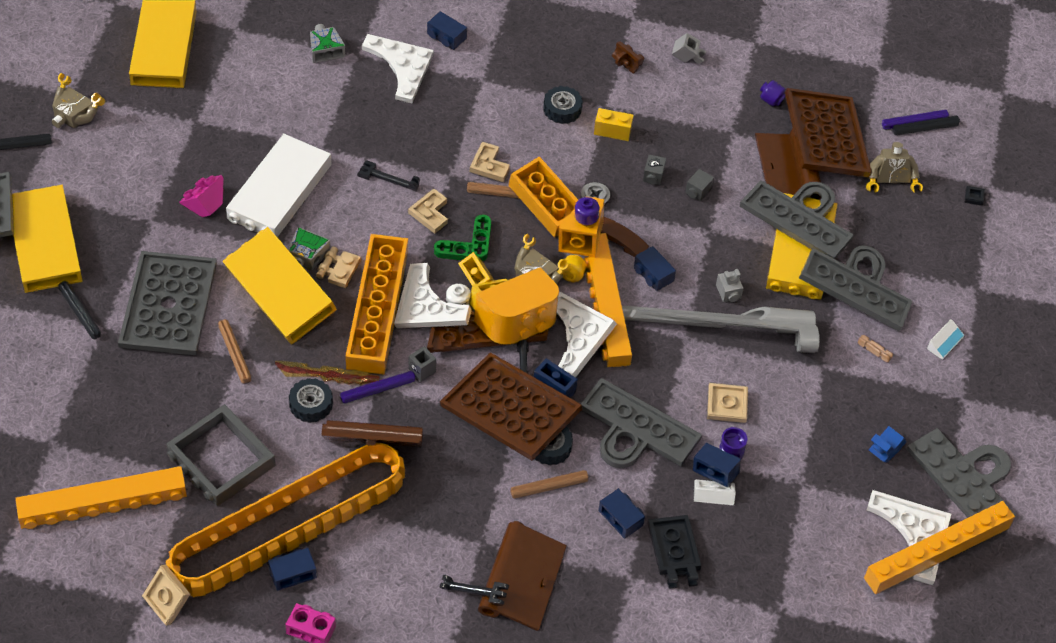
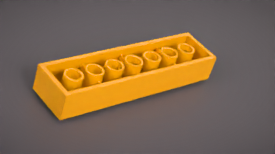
(377, 304)

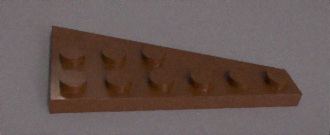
(467, 337)

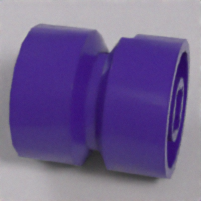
(734, 441)

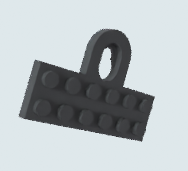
(796, 219)
(855, 288)
(640, 422)
(957, 474)

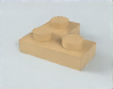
(486, 165)
(427, 211)

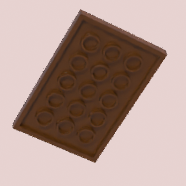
(827, 132)
(511, 406)

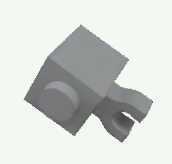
(688, 48)
(729, 286)

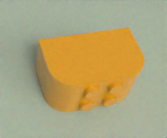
(517, 307)

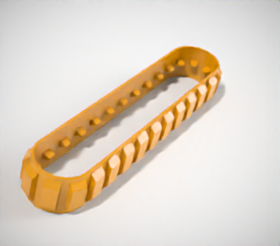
(281, 498)

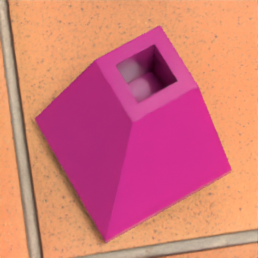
(205, 197)

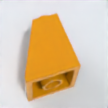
(580, 238)

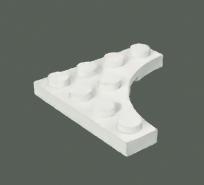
(406, 61)
(422, 307)
(584, 332)
(912, 521)

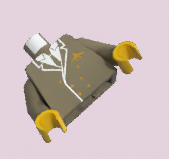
(72, 107)
(894, 167)
(531, 259)

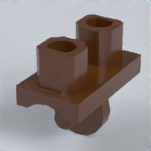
(625, 56)

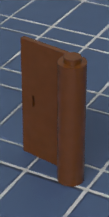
(782, 163)
(372, 433)
(523, 563)

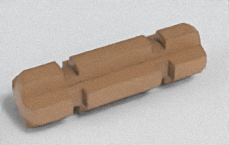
(875, 348)

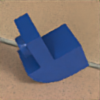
(887, 444)

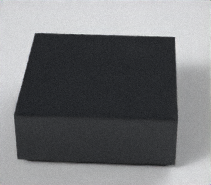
(974, 195)

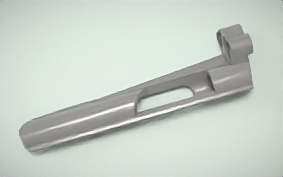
(783, 320)

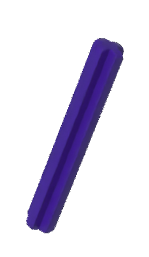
(889, 123)
(377, 387)

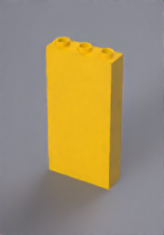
(163, 43)
(44, 239)
(789, 259)
(279, 285)

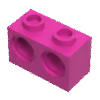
(308, 630)

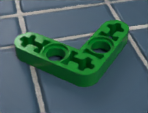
(468, 247)

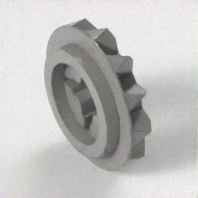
(596, 188)

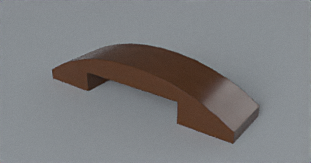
(624, 237)

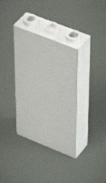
(279, 185)

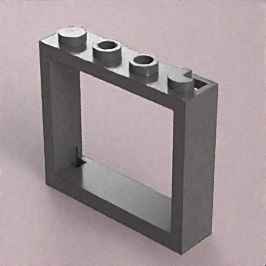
(220, 495)

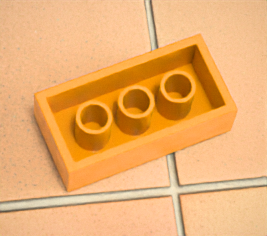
(543, 194)

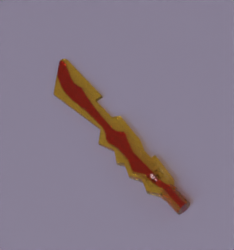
(327, 373)

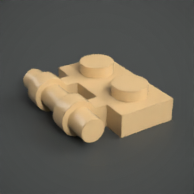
(343, 270)

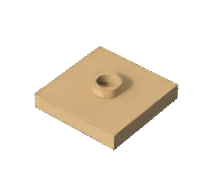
(727, 402)
(166, 595)

